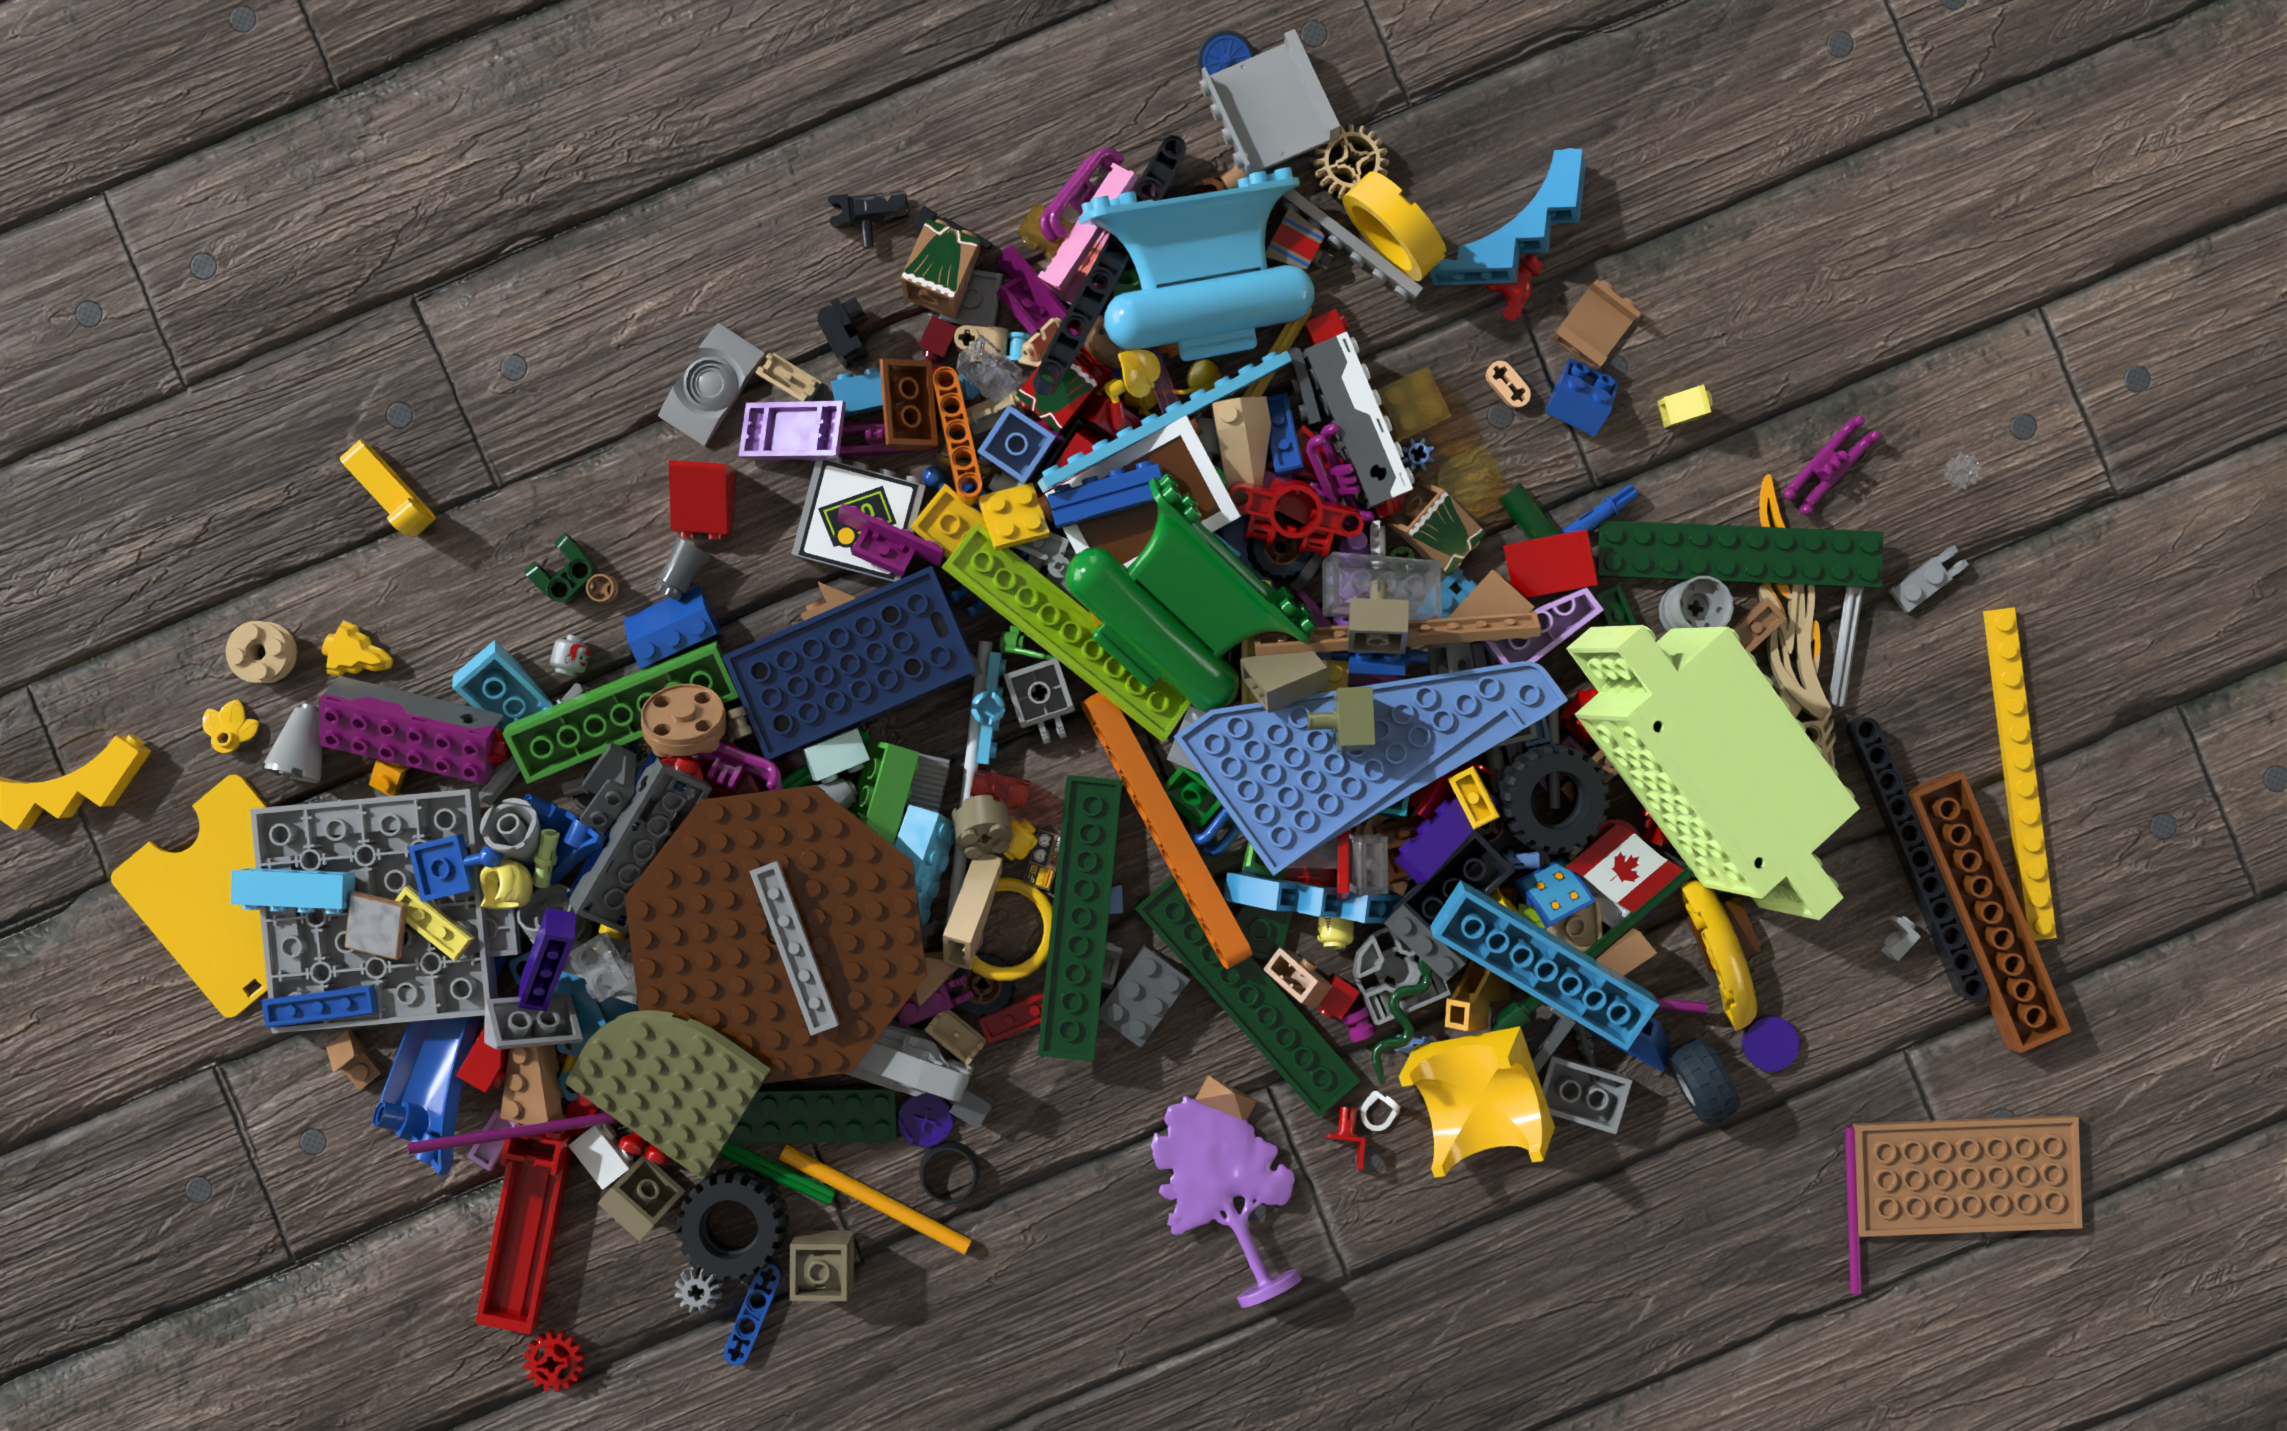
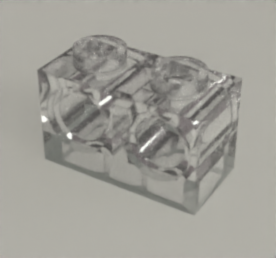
(993, 366)
(608, 962)

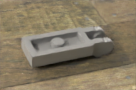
(1926, 580)

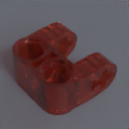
(1008, 788)

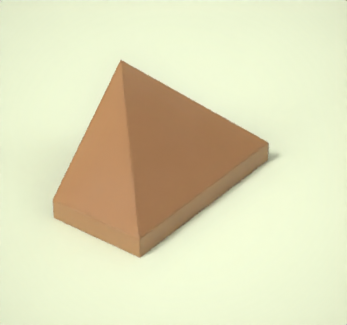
(936, 975)
(1225, 1098)

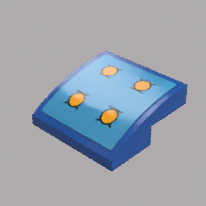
(1554, 892)

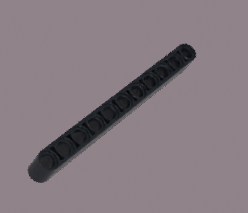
(1926, 867)

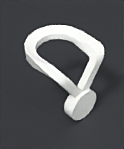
(1373, 1096)

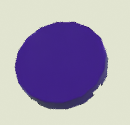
(1770, 1043)
(925, 1119)

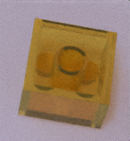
(1413, 405)

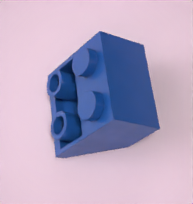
(1582, 397)

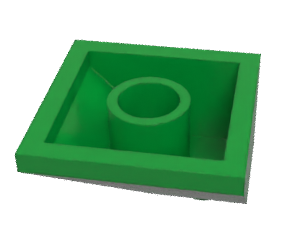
(1191, 796)

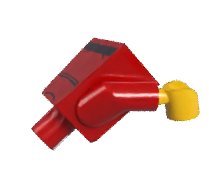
(1109, 414)

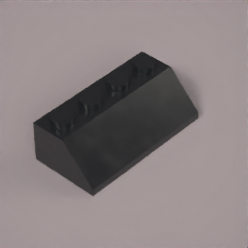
(1473, 862)

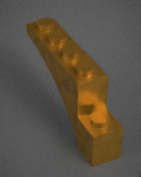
(1471, 1000)

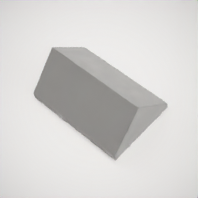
(517, 1027)

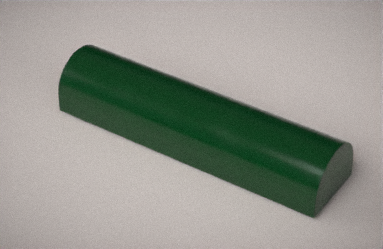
(1527, 513)

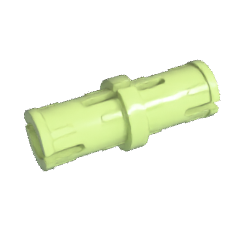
(545, 858)

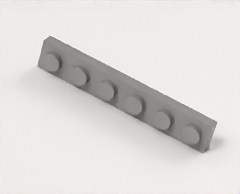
(1359, 252)
(794, 947)

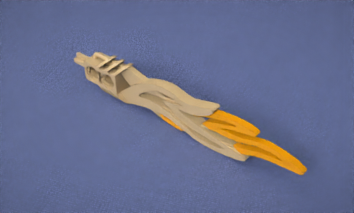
(1804, 630)

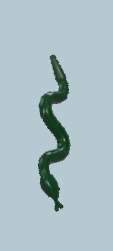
(1401, 1017)

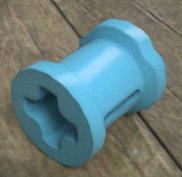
(1017, 339)

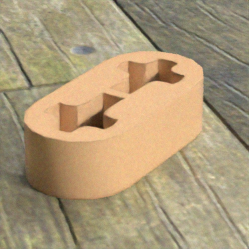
(1513, 380)

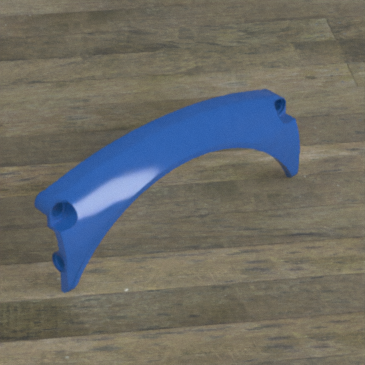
(423, 1084)

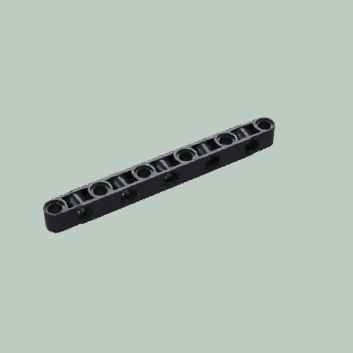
(1106, 272)

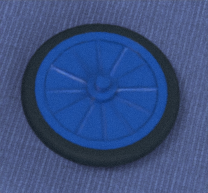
(1223, 51)

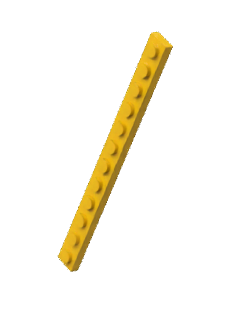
(2019, 772)

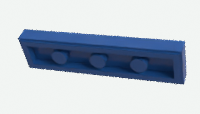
(320, 1006)

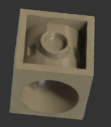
(822, 1265)

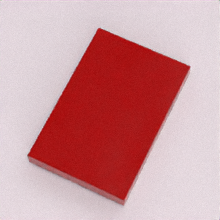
(1551, 563)

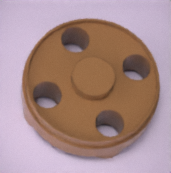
(683, 720)

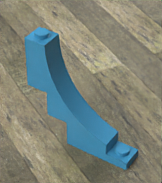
(1498, 254)
(1307, 898)

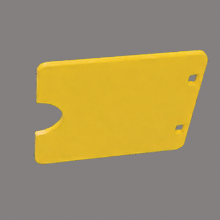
(189, 897)

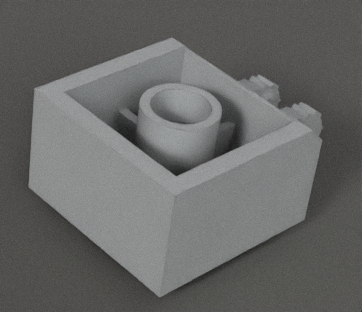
(1056, 702)

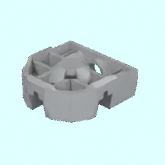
(1404, 971)

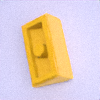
(1474, 797)

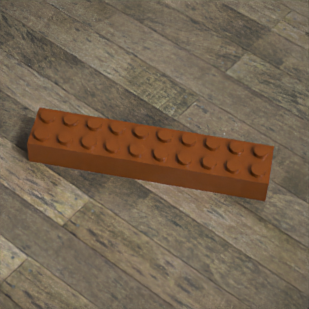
(1989, 911)

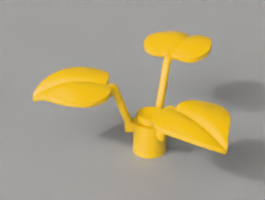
(1143, 368)

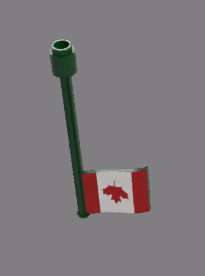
(1625, 873)

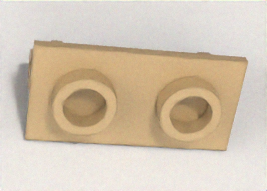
(1036, 346)
(986, 414)

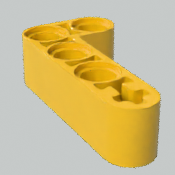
(406, 510)

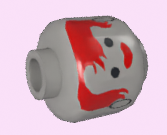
(570, 656)

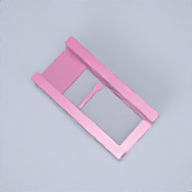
(1084, 243)

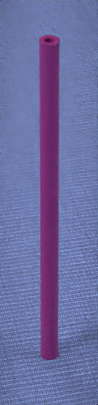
(509, 1133)

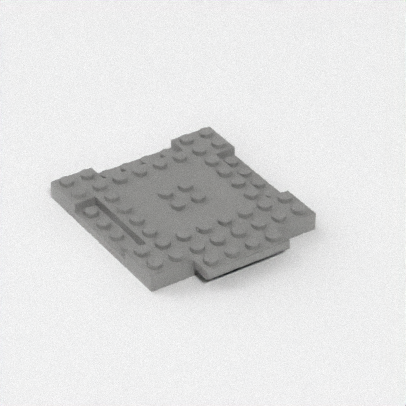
(373, 840)

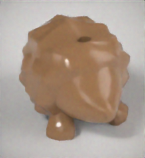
(1101, 347)

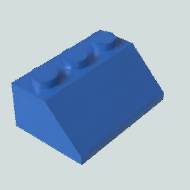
(671, 627)

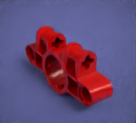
(1315, 535)

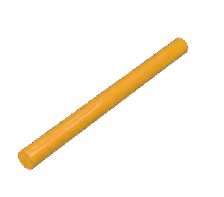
(875, 1199)

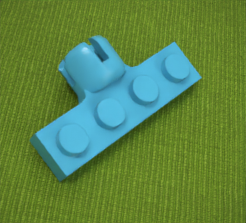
(990, 708)

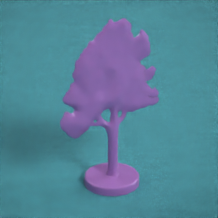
(1212, 1164)

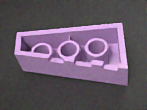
(1557, 622)

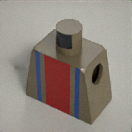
(1297, 244)

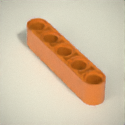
(957, 423)

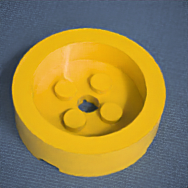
(1394, 226)

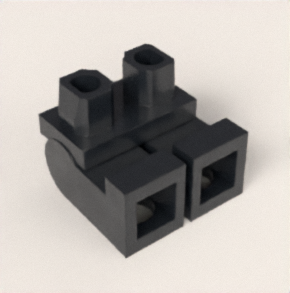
(839, 325)

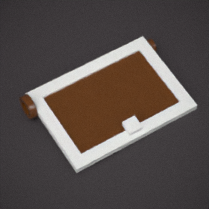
(1182, 457)

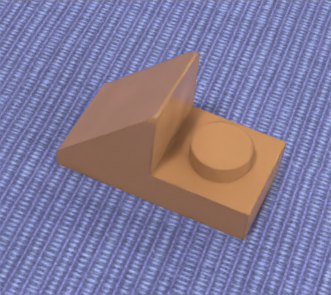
(833, 599)
(353, 1059)

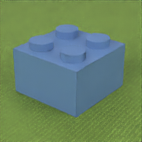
(1017, 445)

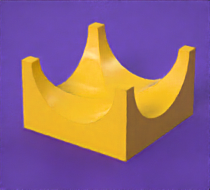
(1480, 1096)

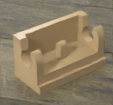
(788, 378)
(956, 1035)

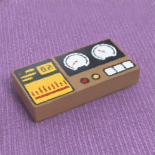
(1043, 860)

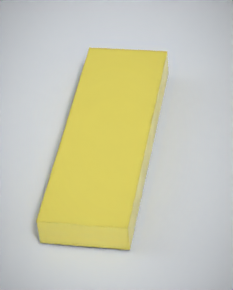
(435, 924)

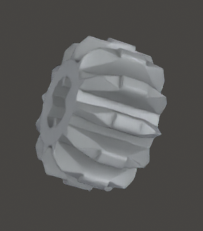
(694, 1297)

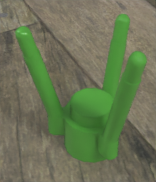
(1015, 643)

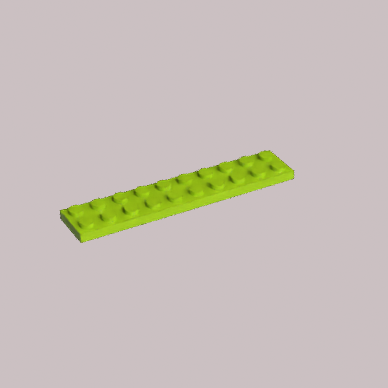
(1060, 628)

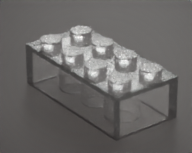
(1407, 579)

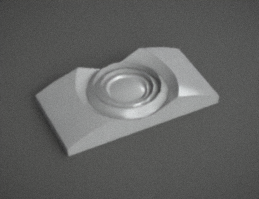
(711, 384)

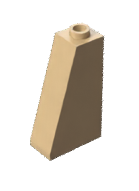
(971, 911)

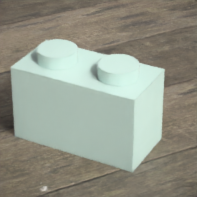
(835, 755)

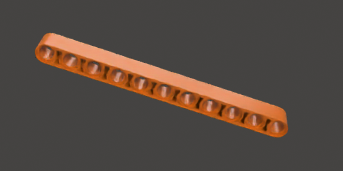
(1167, 830)

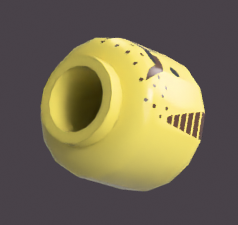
(1335, 932)

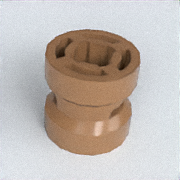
(598, 590)

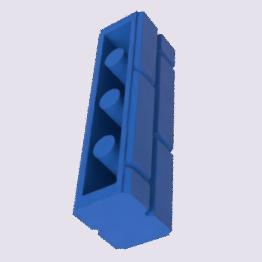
(1104, 496)

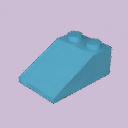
(499, 685)

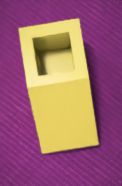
(1685, 406)

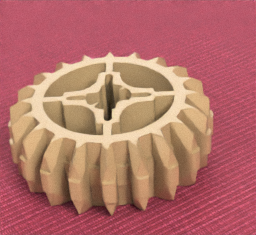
(1340, 167)

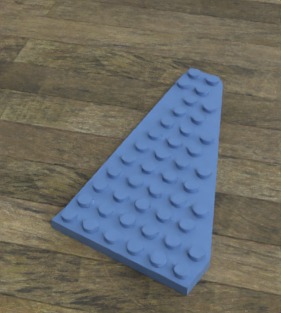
(1298, 793)

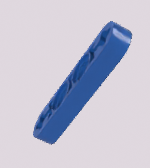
(756, 1314)

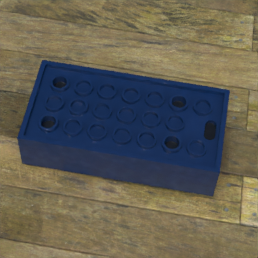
(852, 664)

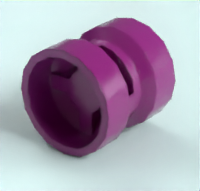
(1359, 1024)

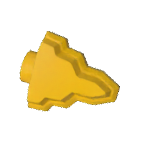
(353, 652)

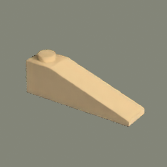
(1242, 440)

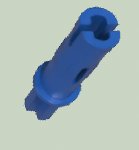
(1603, 511)

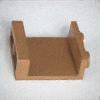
(1596, 324)

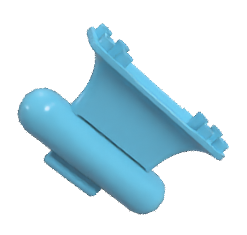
(1201, 268)

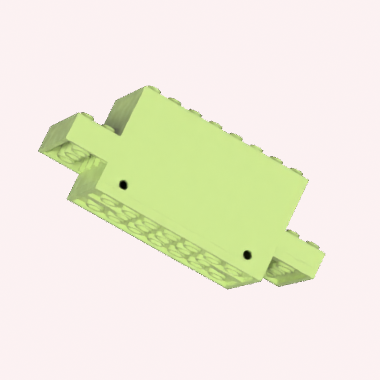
(1716, 761)

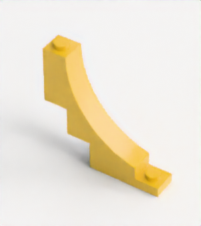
(99, 780)

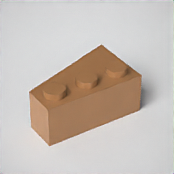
(532, 1086)

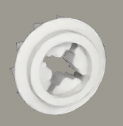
(1377, 539)

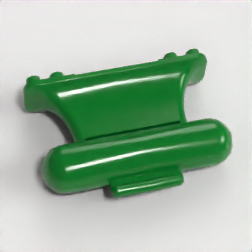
(1181, 604)

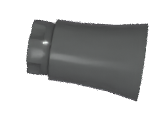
(681, 569)

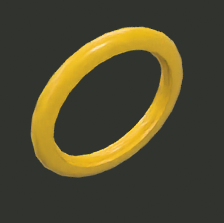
(1040, 956)

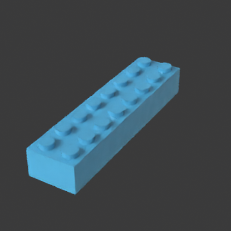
(1543, 965)

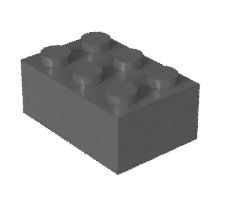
(1142, 995)

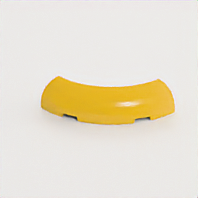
(1723, 951)

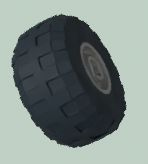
(1704, 1081)

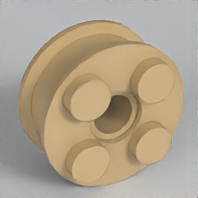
(244, 646)

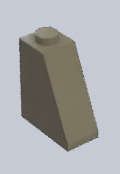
(1284, 677)

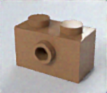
(1298, 977)

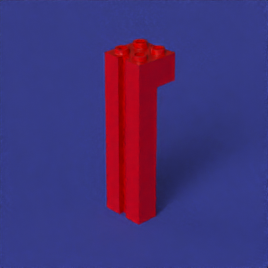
(525, 1230)

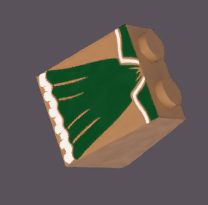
(940, 268)
(1436, 526)

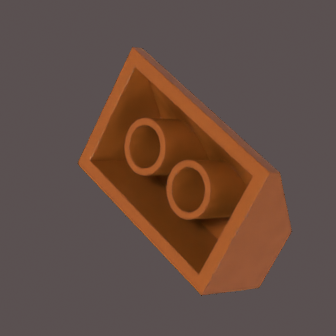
(908, 404)

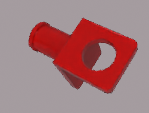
(1346, 1131)

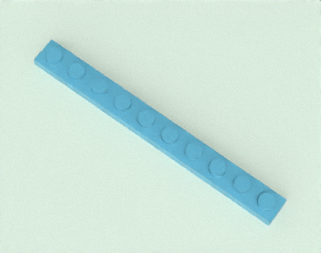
(1127, 437)

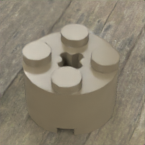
(982, 826)

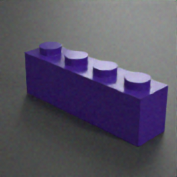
(1435, 840)
(547, 959)

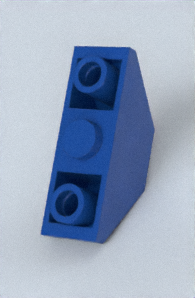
(1649, 1046)

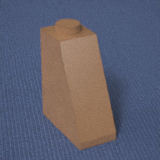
(1492, 597)
(1627, 952)

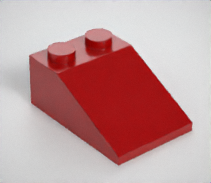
(484, 1065)

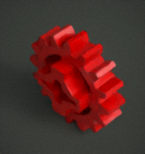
(561, 1350)

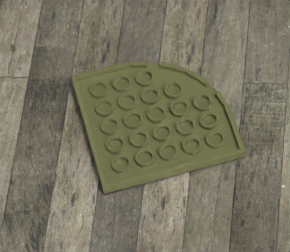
(669, 1083)

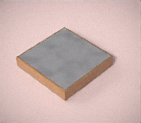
(375, 925)

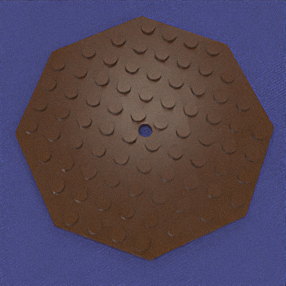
(706, 942)

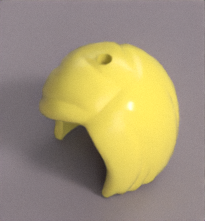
(514, 885)

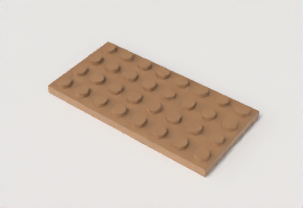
(1968, 1175)

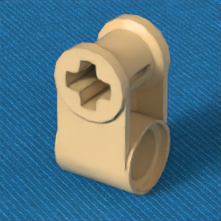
(996, 335)

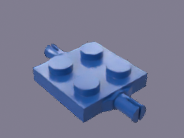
(1380, 662)

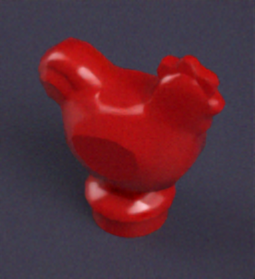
(1518, 292)

